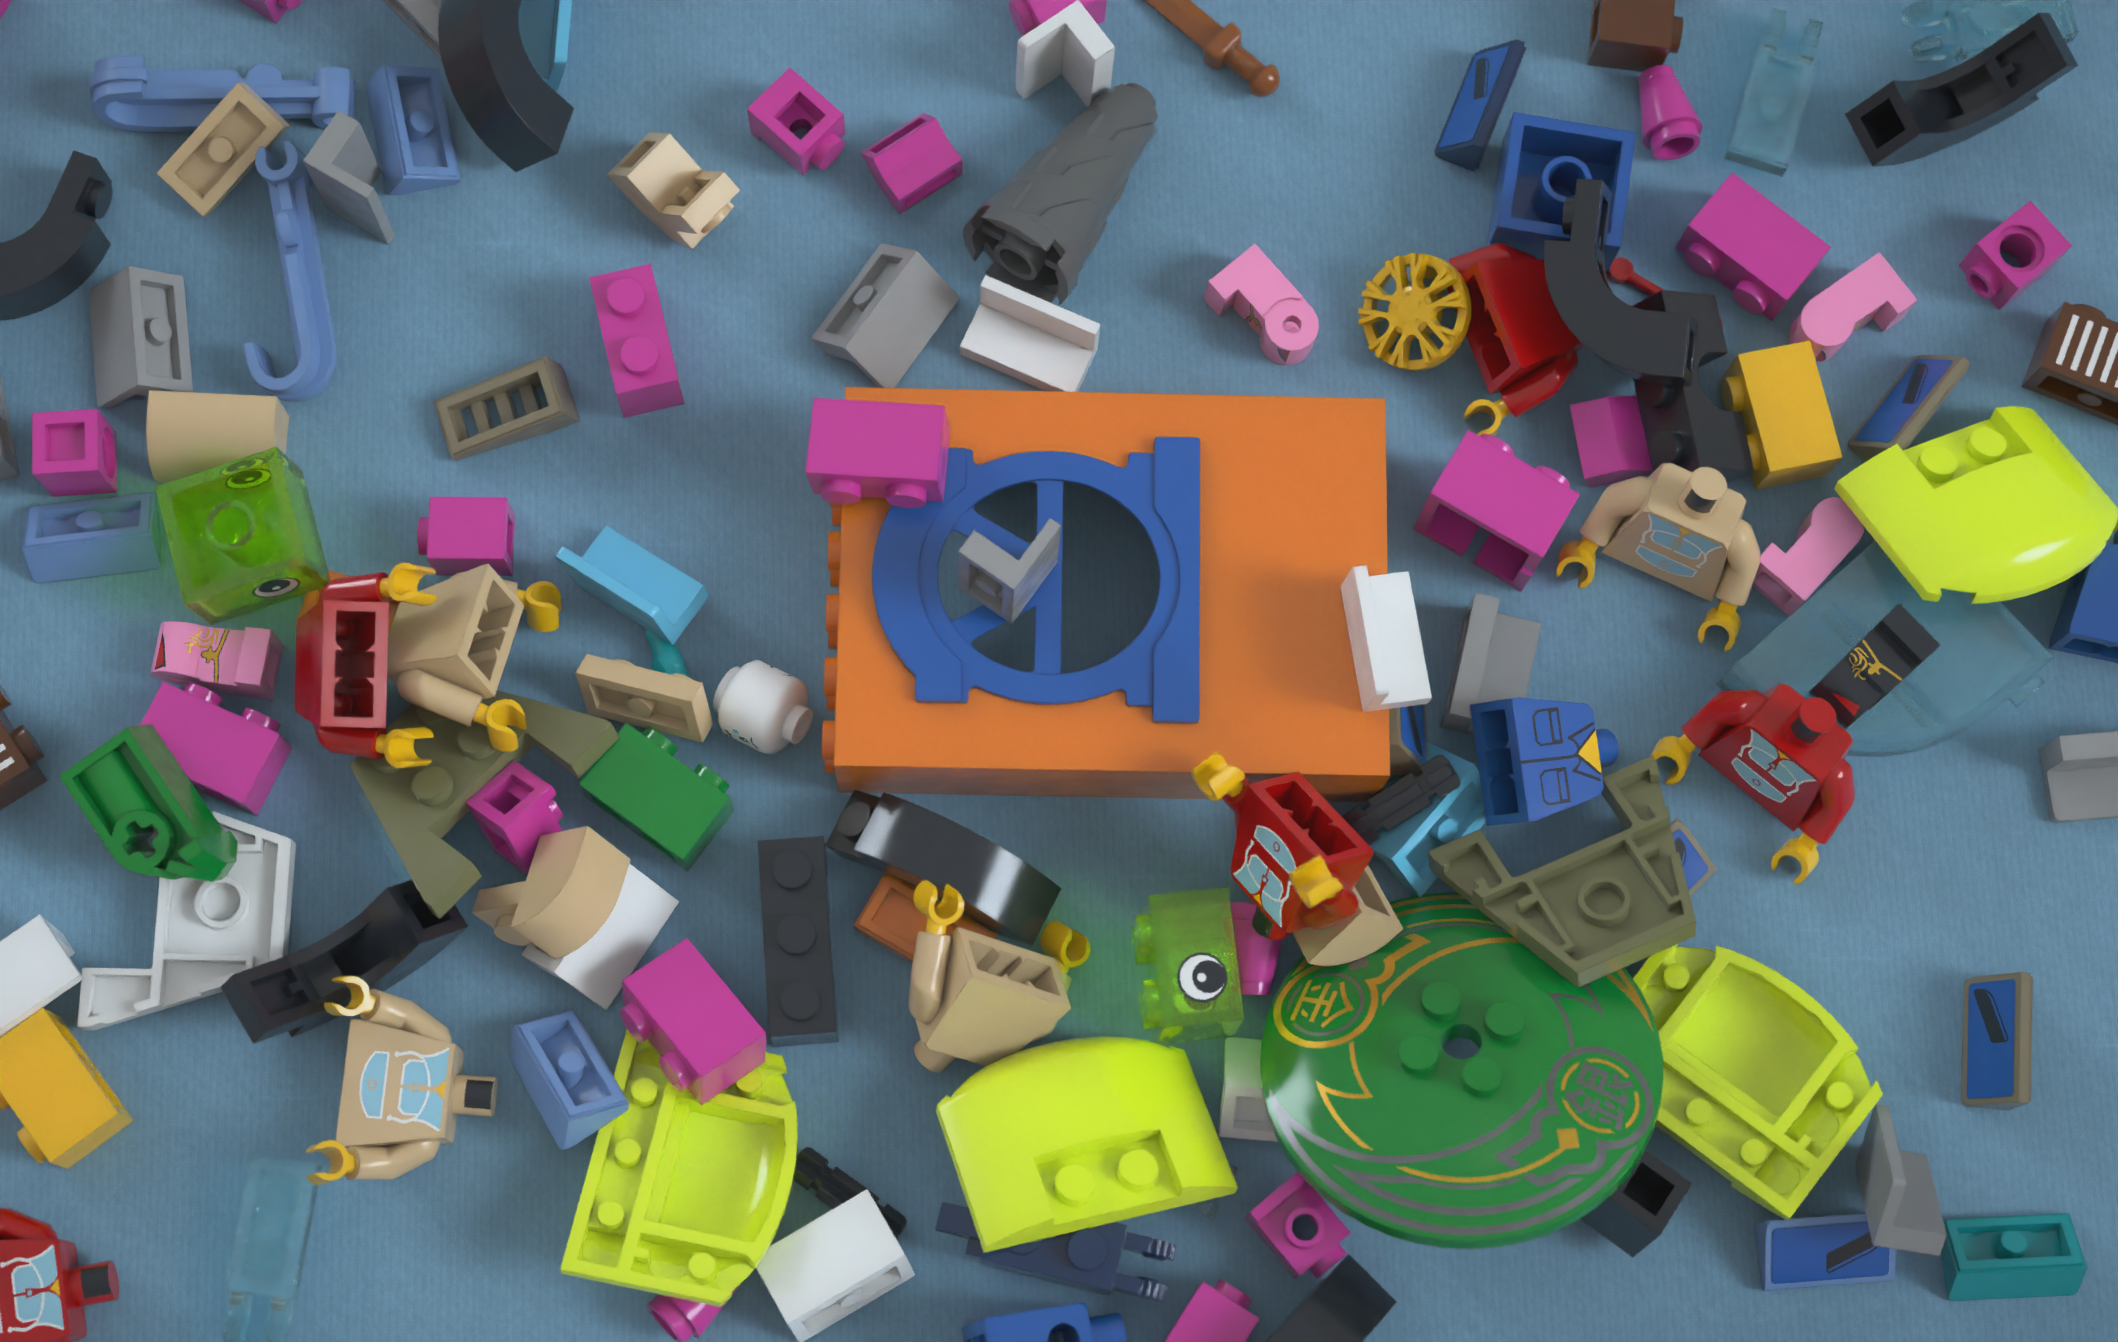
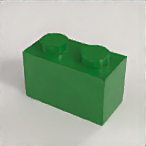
(658, 794)

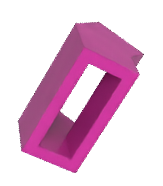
(913, 162)
(1610, 440)

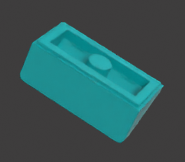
(2012, 1257)

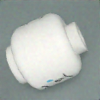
(762, 707)

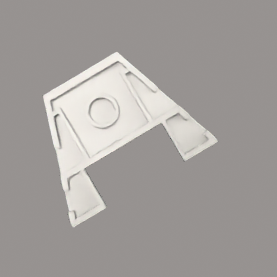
(203, 932)

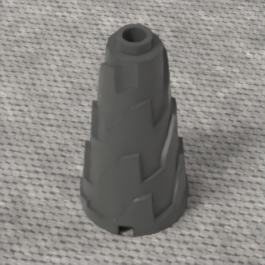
(1059, 200)

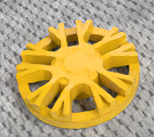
(1415, 311)

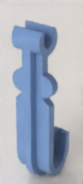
(180, 100)
(303, 283)

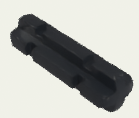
(1403, 798)
(837, 1187)

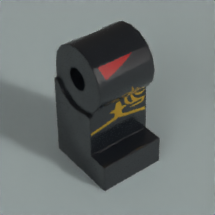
(1875, 665)

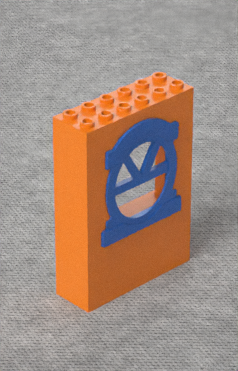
(1249, 639)

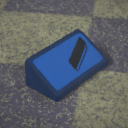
(1479, 104)

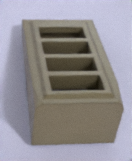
(536, 422)

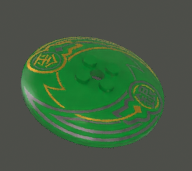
(1449, 1144)

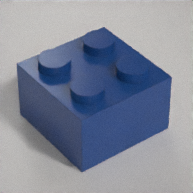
(1541, 168)

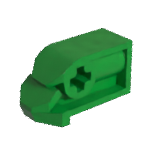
(140, 785)

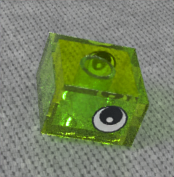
(242, 536)
(1190, 966)

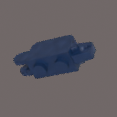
(1074, 1259)

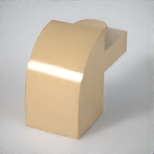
(674, 189)
(564, 897)

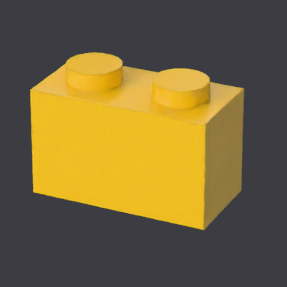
(1782, 414)
(56, 1092)

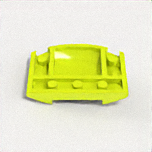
(1983, 509)
(1752, 1072)
(1081, 1138)
(684, 1189)

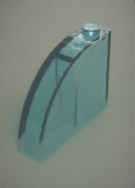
(1976, 668)

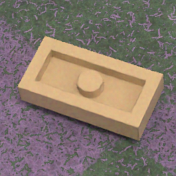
(222, 149)
(644, 697)

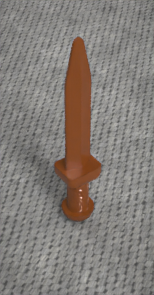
(1219, 44)

